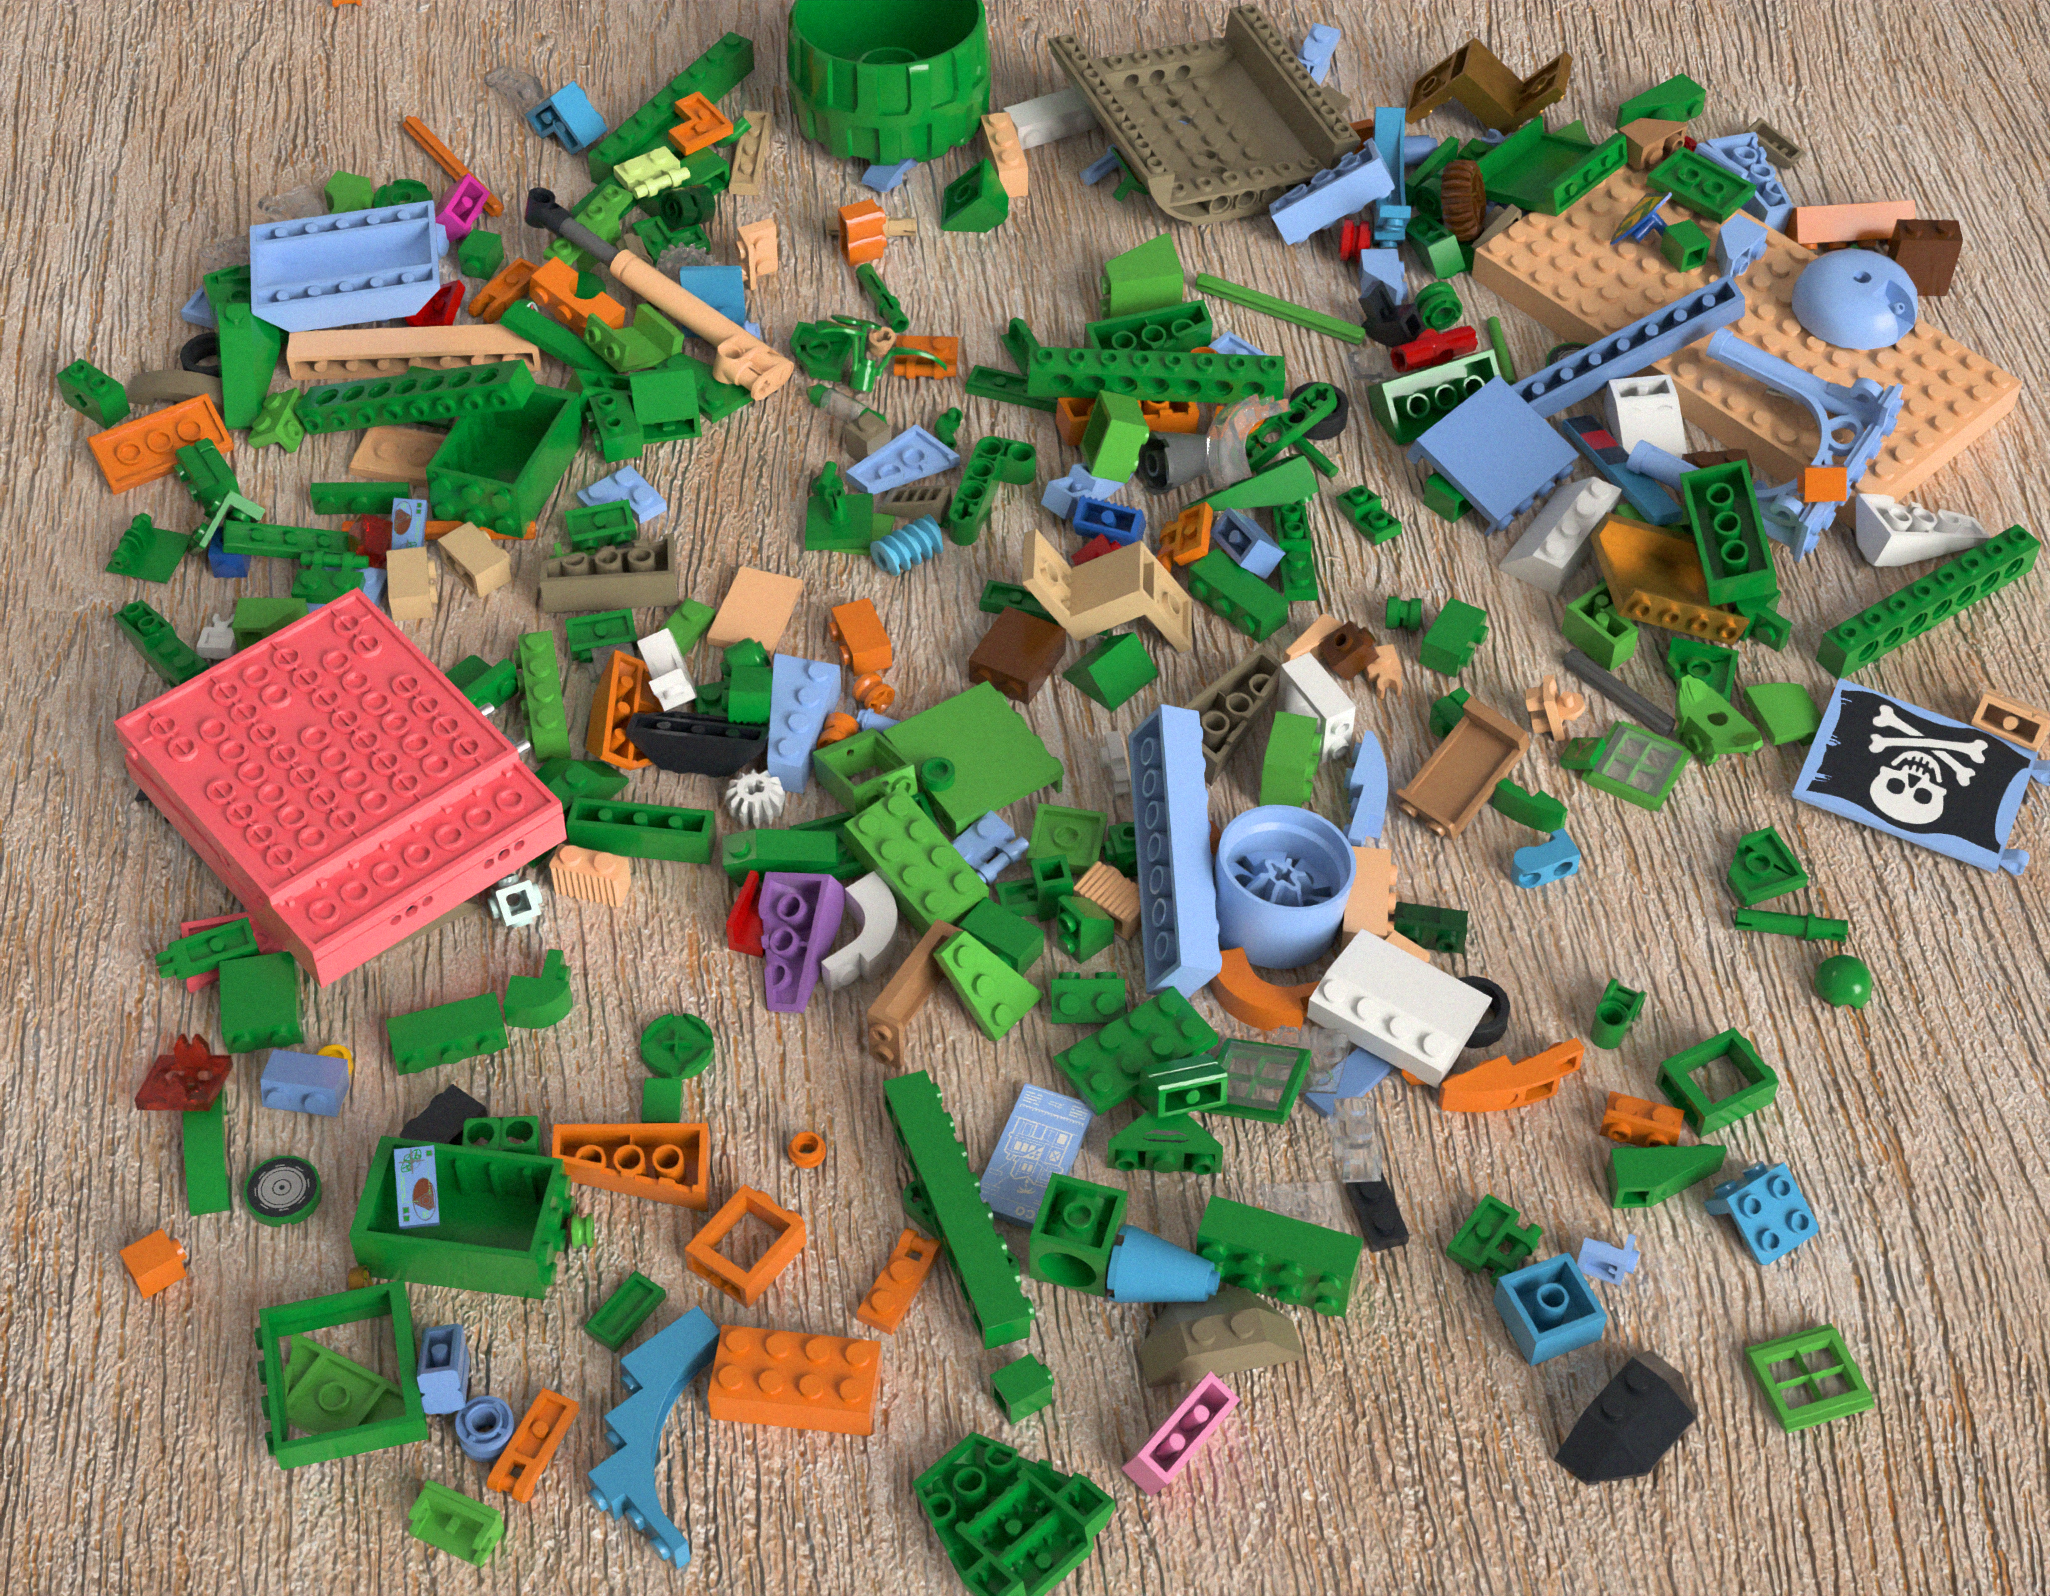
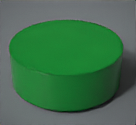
(937, 774)

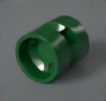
(687, 206)

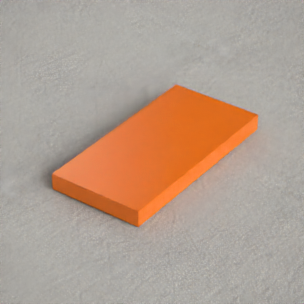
(148, 445)

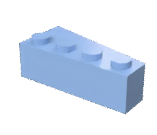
(1333, 194)

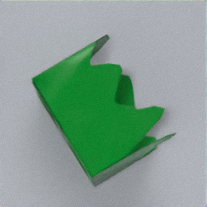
(498, 1129)

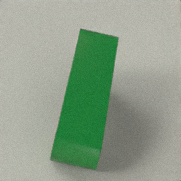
(992, 462)

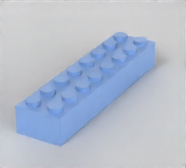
(1174, 852)

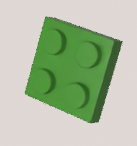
(1068, 832)

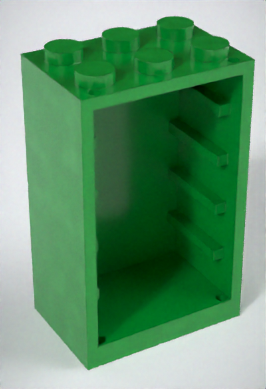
(505, 462)
(496, 1226)

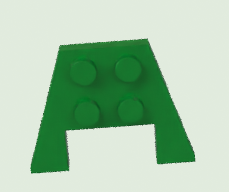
(231, 286)

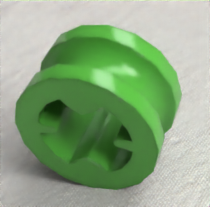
(583, 1230)

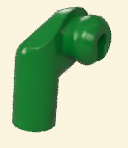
(740, 127)
(947, 425)

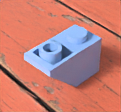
(1739, 245)
(1384, 266)

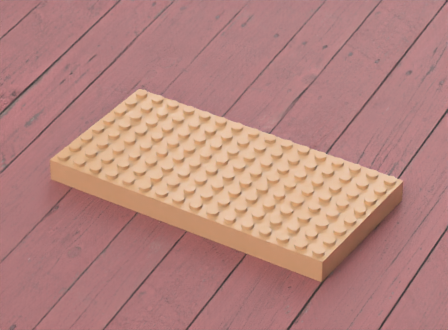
(1588, 289)

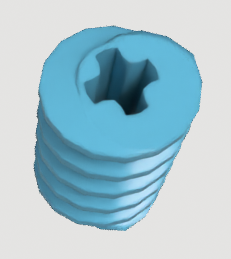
(907, 545)

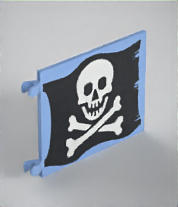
(1919, 776)

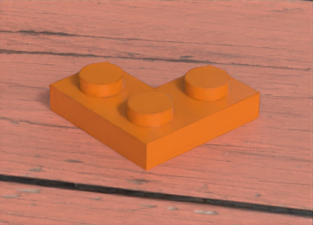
(702, 125)

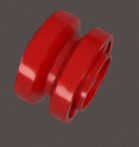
(1353, 239)

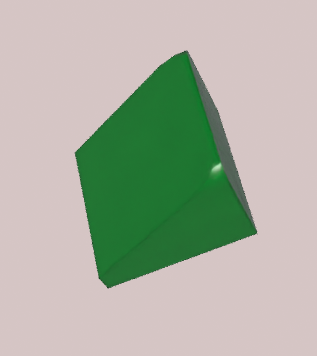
(662, 1100)

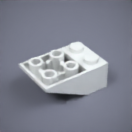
(1646, 411)

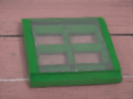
(1261, 1079)

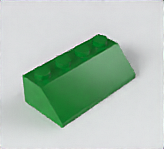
(1421, 398)

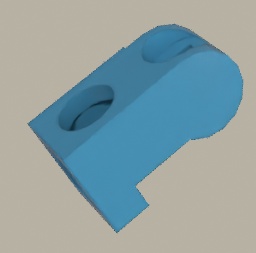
(1545, 862)

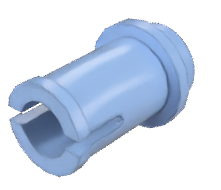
(868, 719)

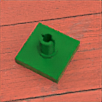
(839, 520)

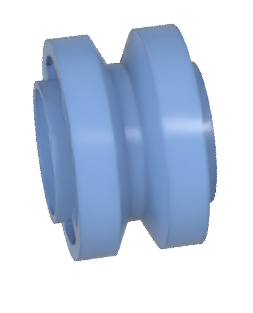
(480, 1413)

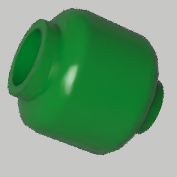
(744, 653)

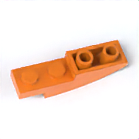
(1501, 1086)

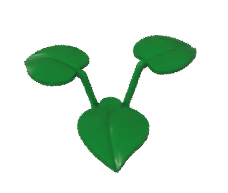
(864, 370)

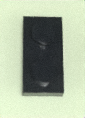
(1377, 1214)

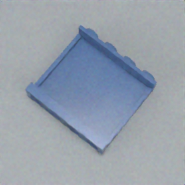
(1496, 453)

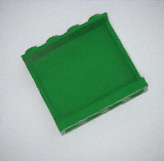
(1548, 170)

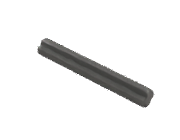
(1619, 692)

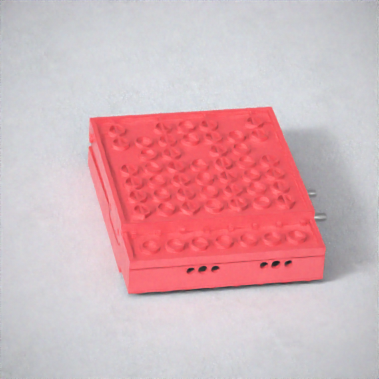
(340, 785)

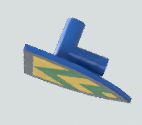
(1643, 218)

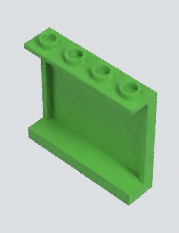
(991, 753)

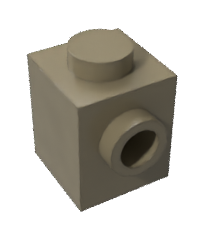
(866, 436)

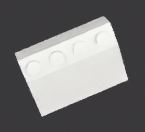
(1398, 1007)

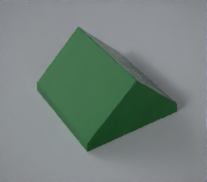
(1113, 670)

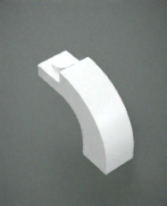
(668, 670)
(870, 954)

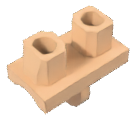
(1550, 709)

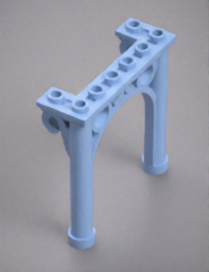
(1857, 409)

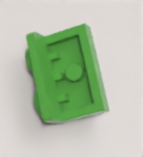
(279, 422)

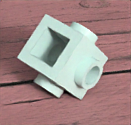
(524, 909)

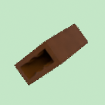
(1927, 252)
(1017, 654)

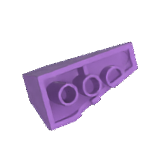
(799, 927)

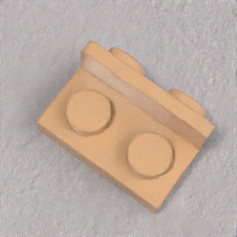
(757, 250)

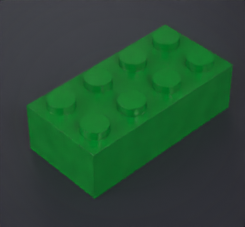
(1728, 532)
(1280, 1256)

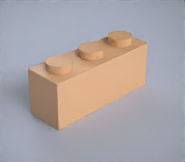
(1005, 152)
(1370, 895)

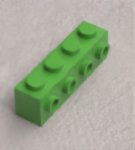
(544, 696)

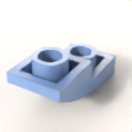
(887, 177)

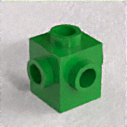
(1121, 848)

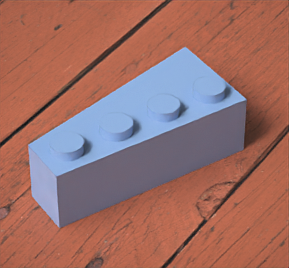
(1770, 200)
(800, 702)

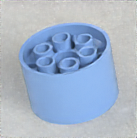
(1290, 863)

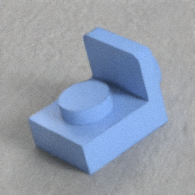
(1607, 1262)

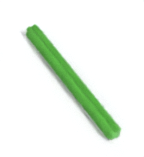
(1280, 308)

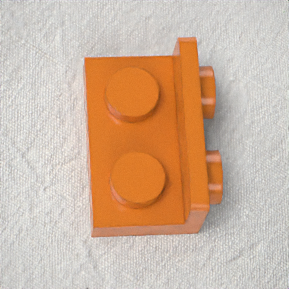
(1640, 1121)

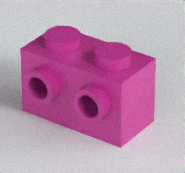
(461, 207)

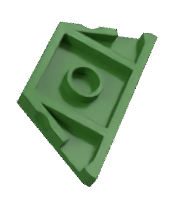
(334, 1392)

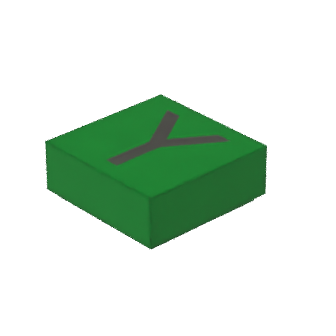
(1583, 753)

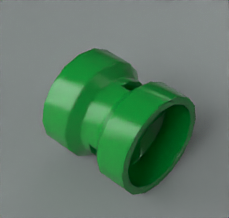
(1403, 613)

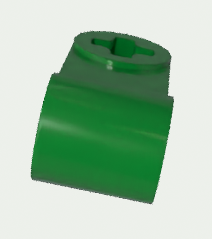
(1615, 1014)

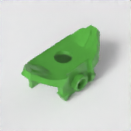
(1710, 723)

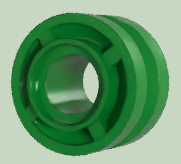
(1438, 305)

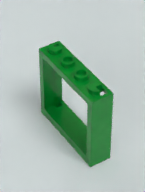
(324, 1313)

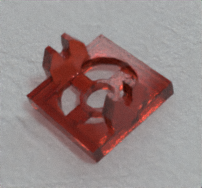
(174, 1094)

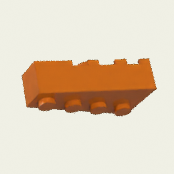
(1169, 416)
(639, 1159)

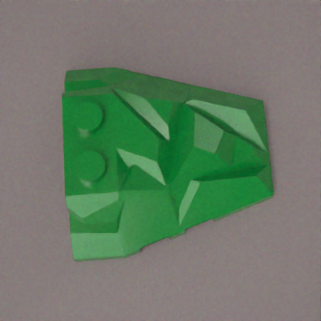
(1009, 1519)

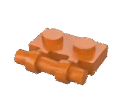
(914, 365)
(1187, 538)

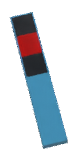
(1611, 459)

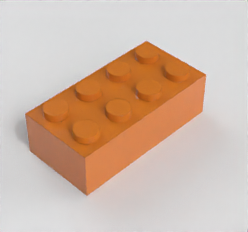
(795, 1380)

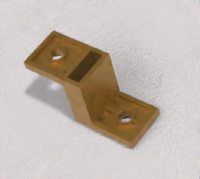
(1488, 88)

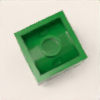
(1077, 1234)

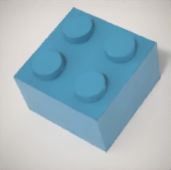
(1549, 1308)

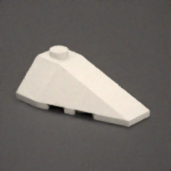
(1908, 534)

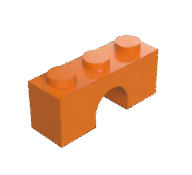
(555, 288)

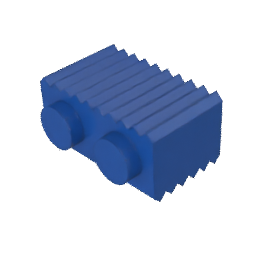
(1113, 521)

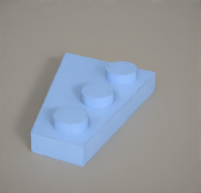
(902, 461)

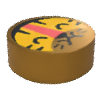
(359, 1277)

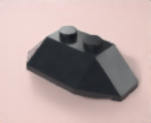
(696, 742)
(1629, 1423)

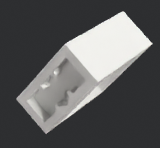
(1312, 692)

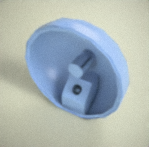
(1855, 299)

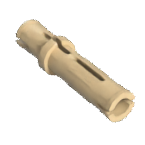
(892, 227)

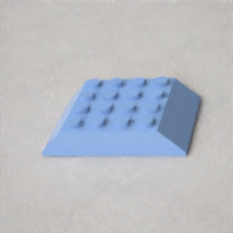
(344, 267)

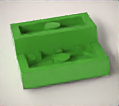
(1784, 712)

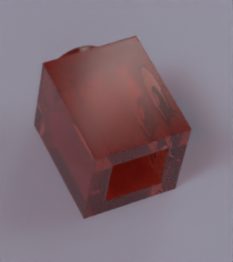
(371, 538)

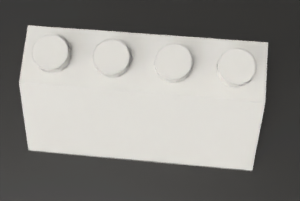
(1561, 534)

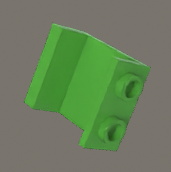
(634, 347)

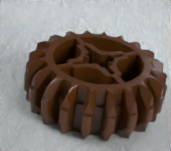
(1463, 199)

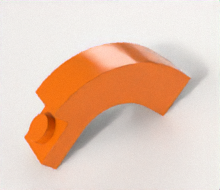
(1255, 1000)

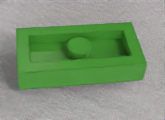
(689, 623)

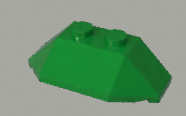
(578, 778)

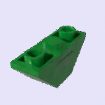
(1165, 1146)

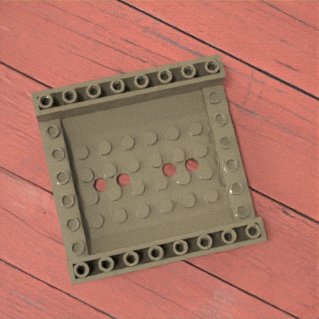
(1249, 111)

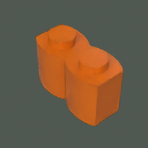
(861, 232)

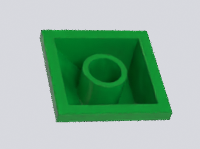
(975, 201)

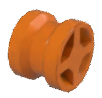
(873, 693)

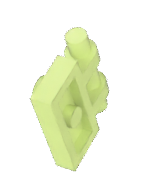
(651, 173)

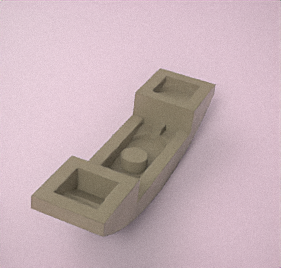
(174, 386)

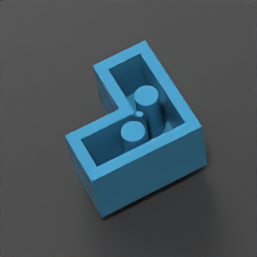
(569, 116)

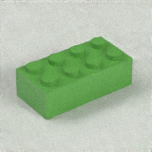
(914, 861)

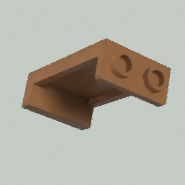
(1463, 770)
(906, 996)

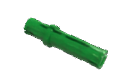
(886, 304)
(1791, 924)

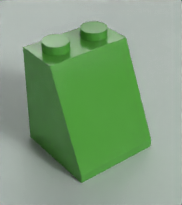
(1142, 279)

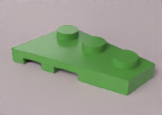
(986, 984)

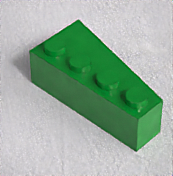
(1162, 329)

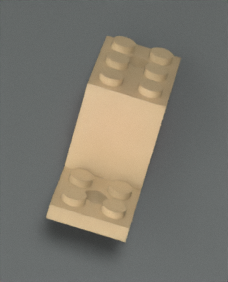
(1107, 591)

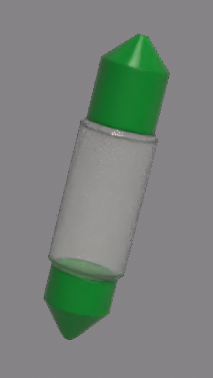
(838, 404)

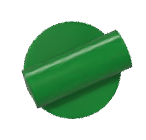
(826, 480)

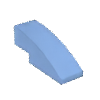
(1064, 493)

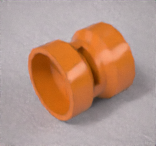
(837, 728)

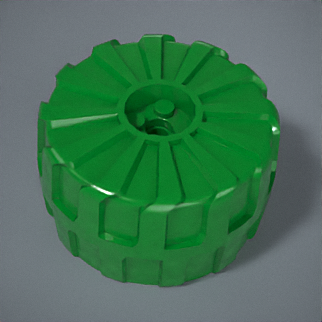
(889, 75)

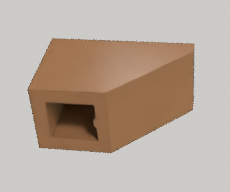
(1652, 140)

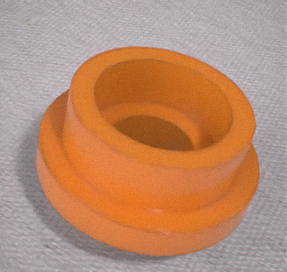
(807, 1141)

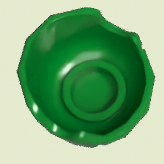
(1844, 981)

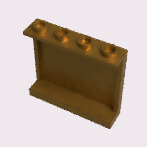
(1659, 579)

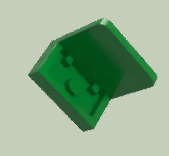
(485, 683)

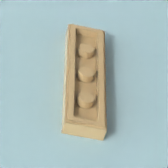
(751, 154)

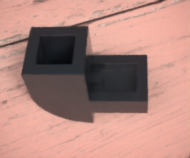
(1385, 321)

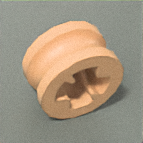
(881, 341)

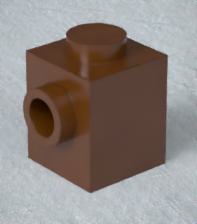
(1349, 650)

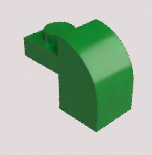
(1764, 621)
(1039, 893)
(543, 1000)

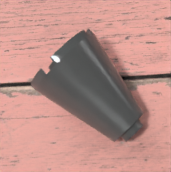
(1170, 460)

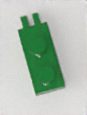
(205, 950)

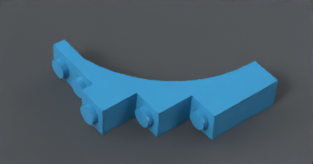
(1391, 212)
(654, 1380)

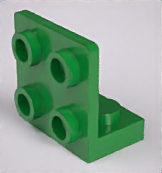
(230, 505)

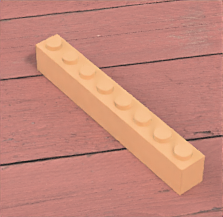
(394, 350)

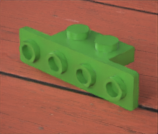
(598, 217)

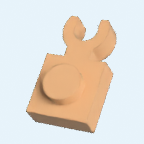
(1385, 671)

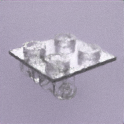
(1328, 1056)

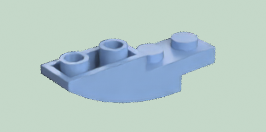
(1318, 50)
(1367, 791)

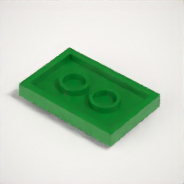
(1701, 185)

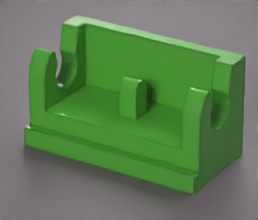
(455, 1523)

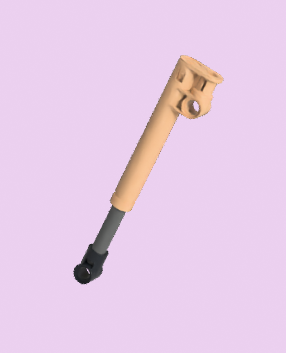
(739, 354)

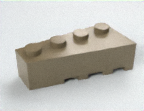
(612, 578)
(1233, 707)

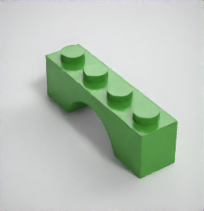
(348, 193)

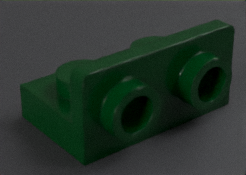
(1432, 926)

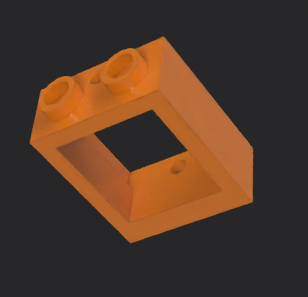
(725, 1275)

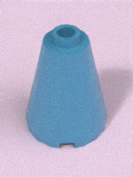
(1158, 1271)

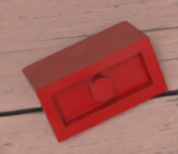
(744, 924)

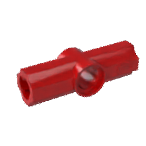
(1433, 348)

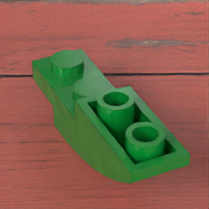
(1296, 567)
(159, 644)

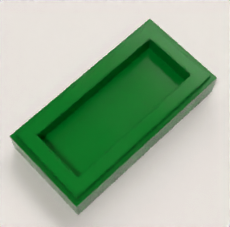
(625, 1311)

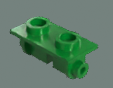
(1018, 342)

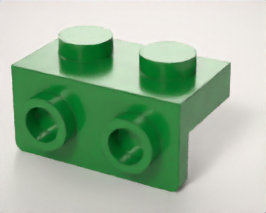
(601, 525)
(599, 631)
(1087, 1000)

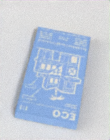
(1036, 1141)

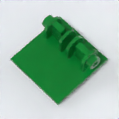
(148, 551)

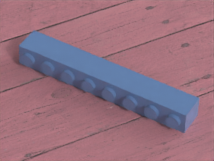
(1633, 347)

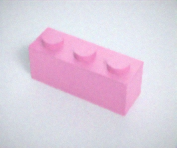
(1180, 1434)

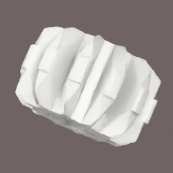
(755, 798)

